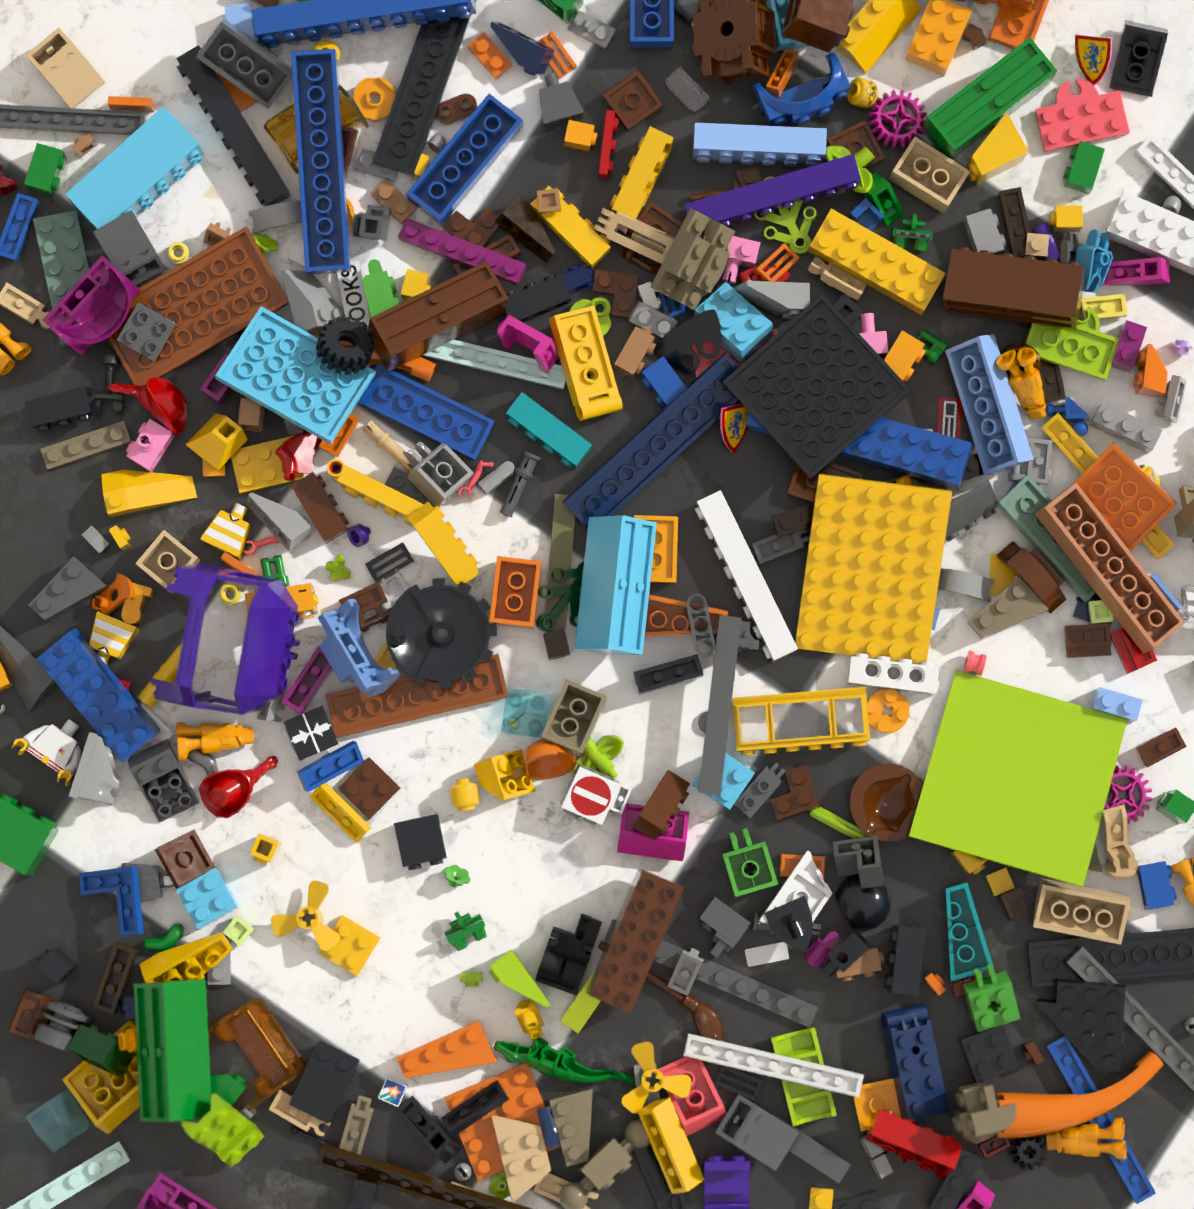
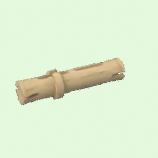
(391, 447)

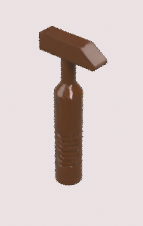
(693, 197)

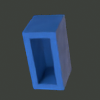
(663, 381)
(1155, 885)

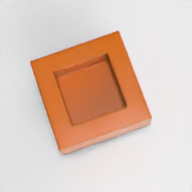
(935, 983)

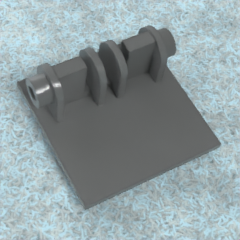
(146, 331)

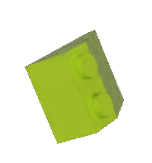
(515, 976)

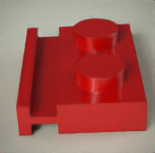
(1129, 652)

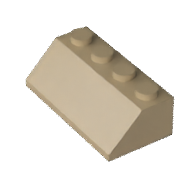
(1081, 911)

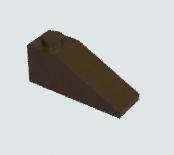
(525, 226)

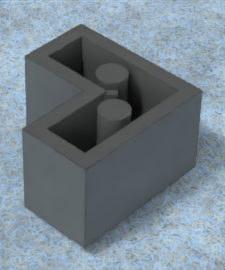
(860, 857)

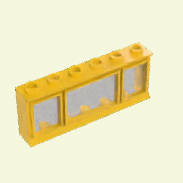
(801, 720)

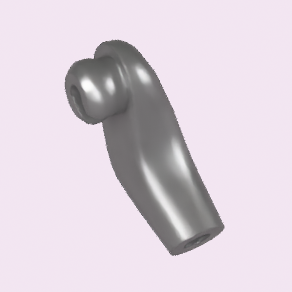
(206, 761)

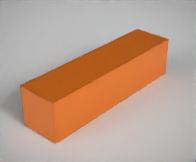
(782, 73)

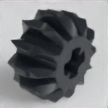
(1023, 1158)

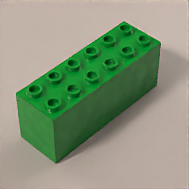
(989, 98)
(23, 836)
(172, 1050)

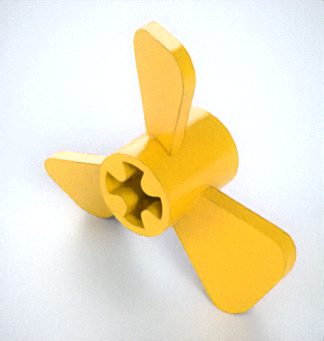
(325, 936)
(675, 1084)

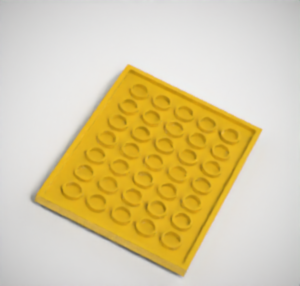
(872, 568)

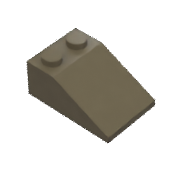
(574, 717)

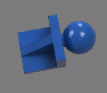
(1073, 414)

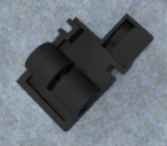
(567, 956)

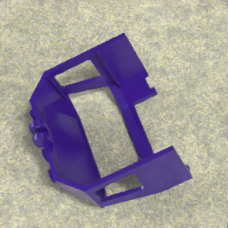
(264, 648)

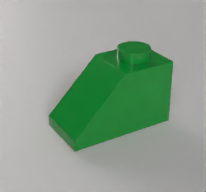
(884, 199)
(228, 1086)

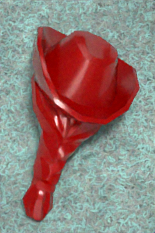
(161, 399)
(229, 790)

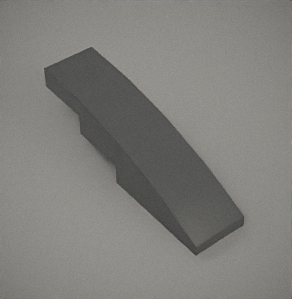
(818, 1155)

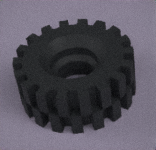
(341, 357)

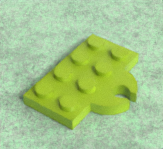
(1078, 350)

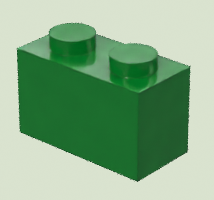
(1084, 167)
(45, 169)
(1176, 806)

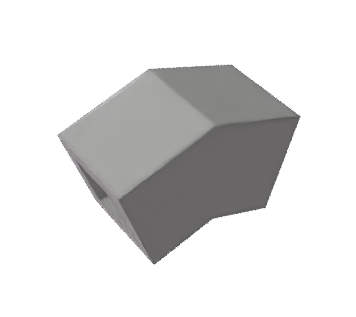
(95, 539)

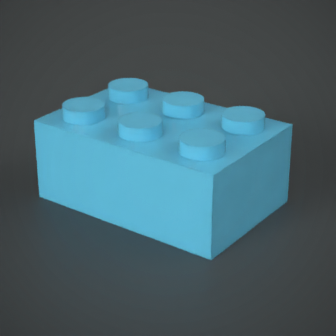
(740, 323)

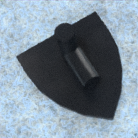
(792, 923)

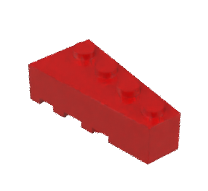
(914, 1142)

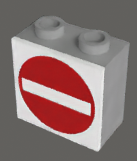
(589, 794)

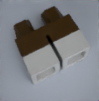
(884, 1163)

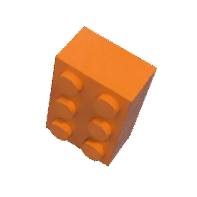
(515, 592)

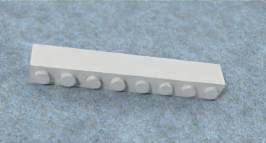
(746, 576)

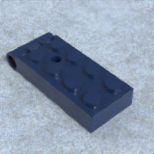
(915, 1074)

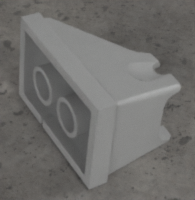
(95, 772)

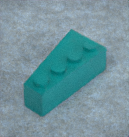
(965, 935)

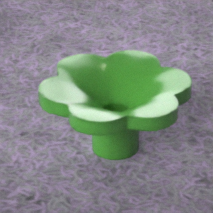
(456, 876)

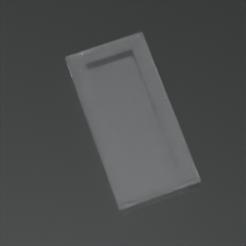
(687, 90)

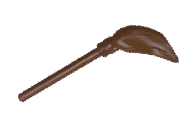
(704, 1016)

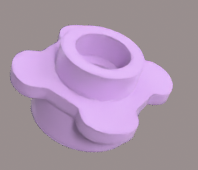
(1181, 347)

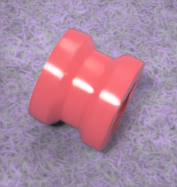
(975, 663)

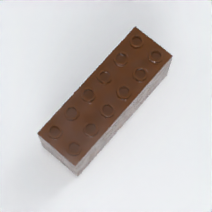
(818, 22)
(1014, 288)
(437, 316)
(634, 940)

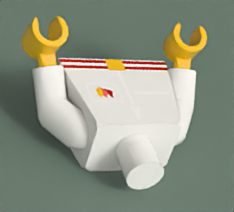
(54, 748)

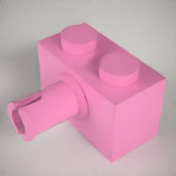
(742, 253)
(876, 340)
(149, 445)

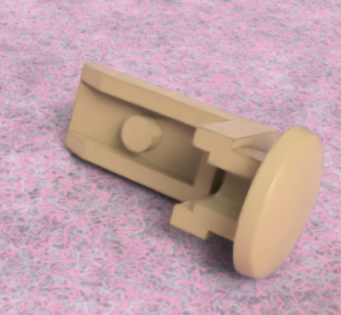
(1121, 858)

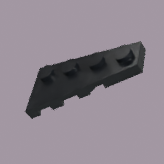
(656, 1180)

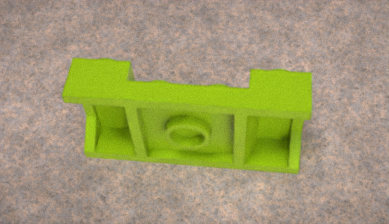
(803, 1101)
(225, 1131)

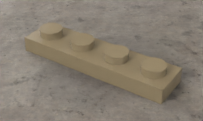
(86, 445)

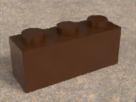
(320, 507)
(662, 805)

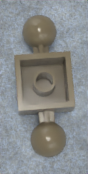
(604, 1166)

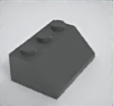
(970, 507)

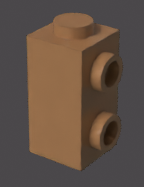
(634, 352)
(866, 965)

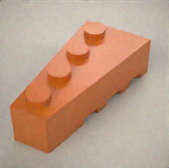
(671, 617)
(452, 1051)

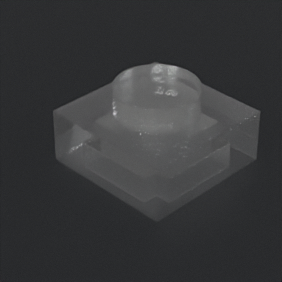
(394, 584)

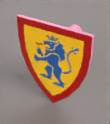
(1093, 56)
(733, 425)

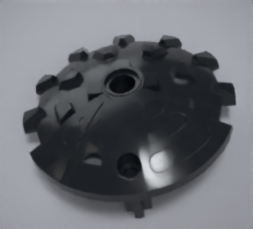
(413, 629)

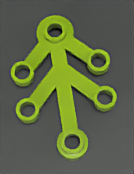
(788, 220)

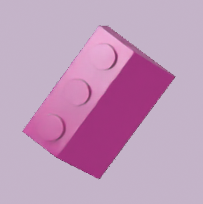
(666, 846)

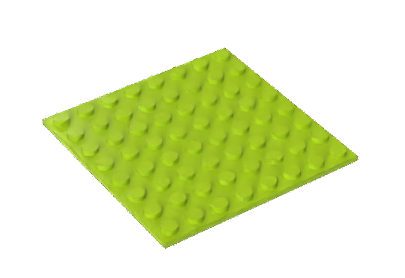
(1018, 778)

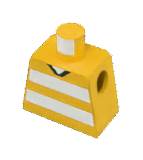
(228, 531)
(111, 636)

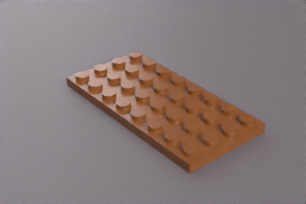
(208, 301)

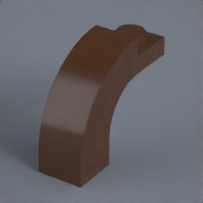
(1033, 574)

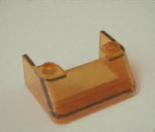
(264, 1045)

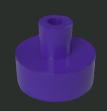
(359, 535)

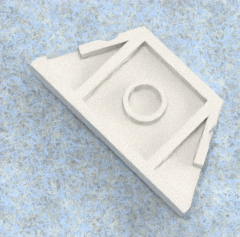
(803, 881)

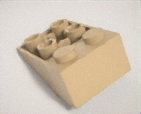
(65, 68)

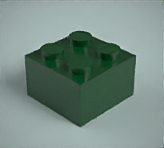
(100, 1050)

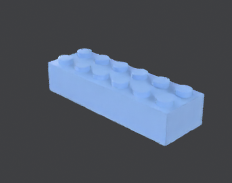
(759, 144)
(989, 405)

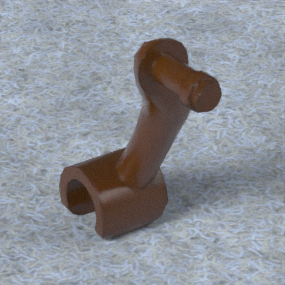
(629, 255)

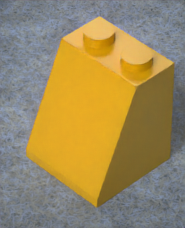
(998, 152)

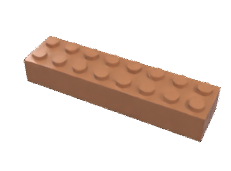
(1110, 568)

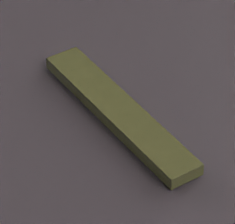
(560, 553)

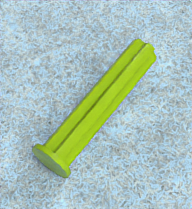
(837, 823)

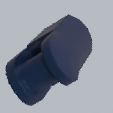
(548, 1126)

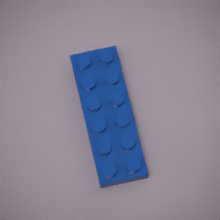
(427, 412)

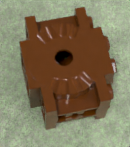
(743, 50)

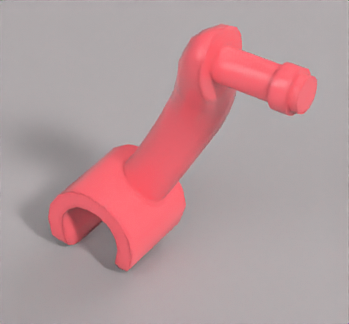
(475, 477)
(270, 540)

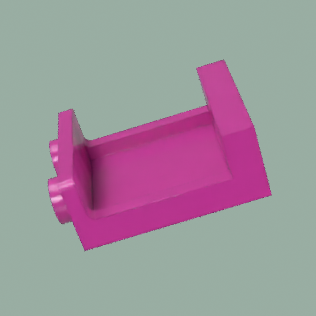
(543, 347)

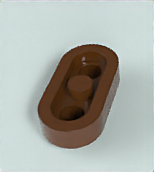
(457, 111)

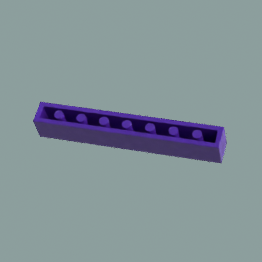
(780, 191)

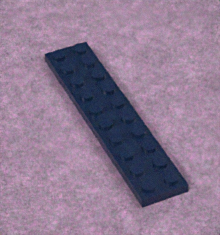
(655, 444)

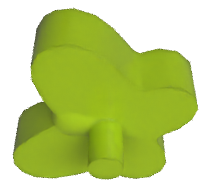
(337, 568)

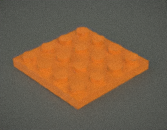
(1125, 495)
(480, 1137)

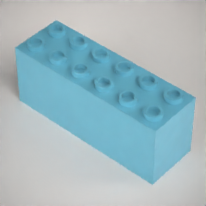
(136, 171)
(615, 585)

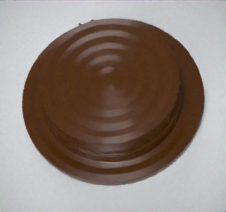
(885, 801)

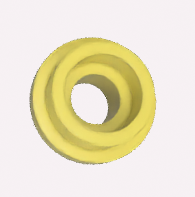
(173, 248)
(230, 587)

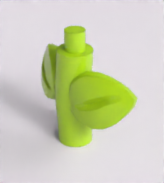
(862, 158)
(600, 755)

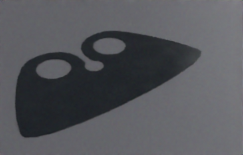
(695, 330)

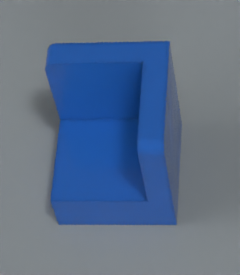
(866, 215)

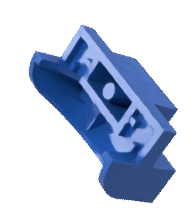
(805, 99)

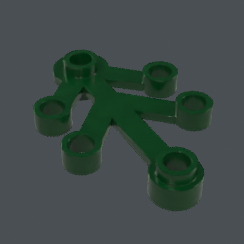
(569, 592)

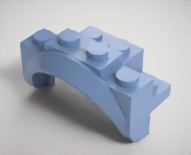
(348, 653)

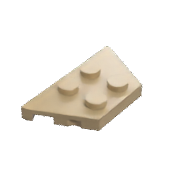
(522, 1154)

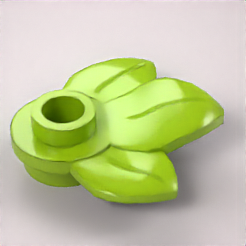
(603, 317)

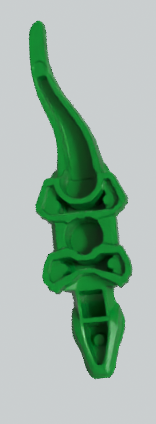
(555, 1063)

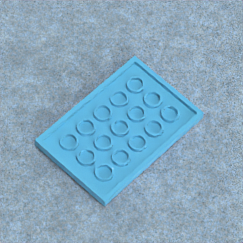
(282, 372)

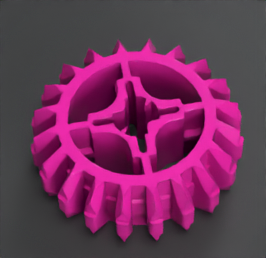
(888, 117)
(1129, 801)

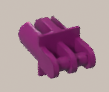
(818, 951)

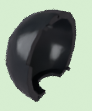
(863, 907)

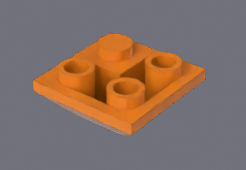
(1151, 373)

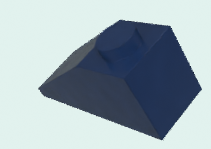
(525, 50)

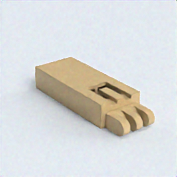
(644, 239)

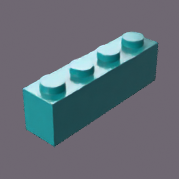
(548, 430)

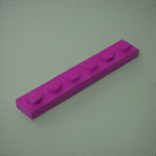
(460, 250)

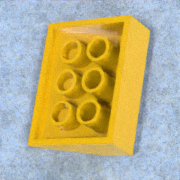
(103, 1095)

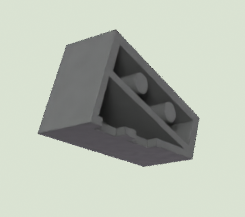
(67, 590)

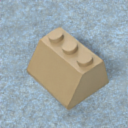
(929, 175)

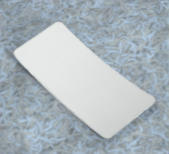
(766, 954)

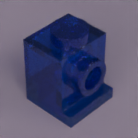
(577, 277)

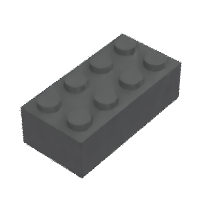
(245, 63)

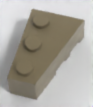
(1007, 609)
(573, 1124)

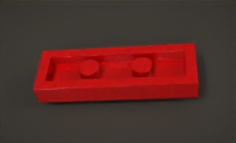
(608, 144)

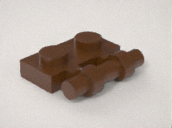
(370, 598)

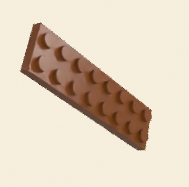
(407, 700)

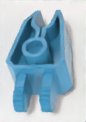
(1095, 259)

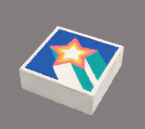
(392, 1092)

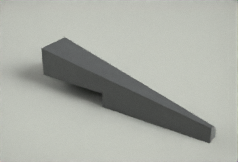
(24, 670)

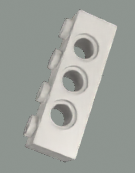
(858, 676)

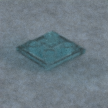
(525, 712)
(58, 1121)

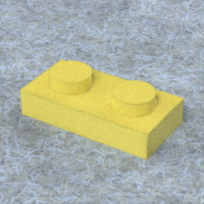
(1105, 306)

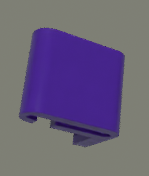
(726, 1182)

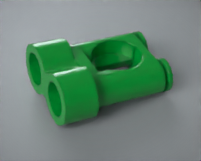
(936, 350)
(279, 567)

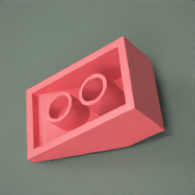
(703, 1103)

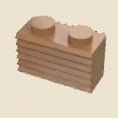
(251, 415)

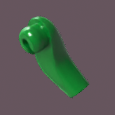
(166, 941)

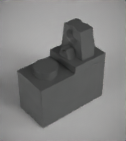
(726, 923)

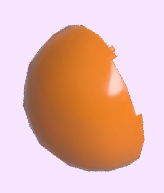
(547, 760)

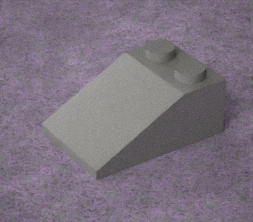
(777, 298)
(309, 301)

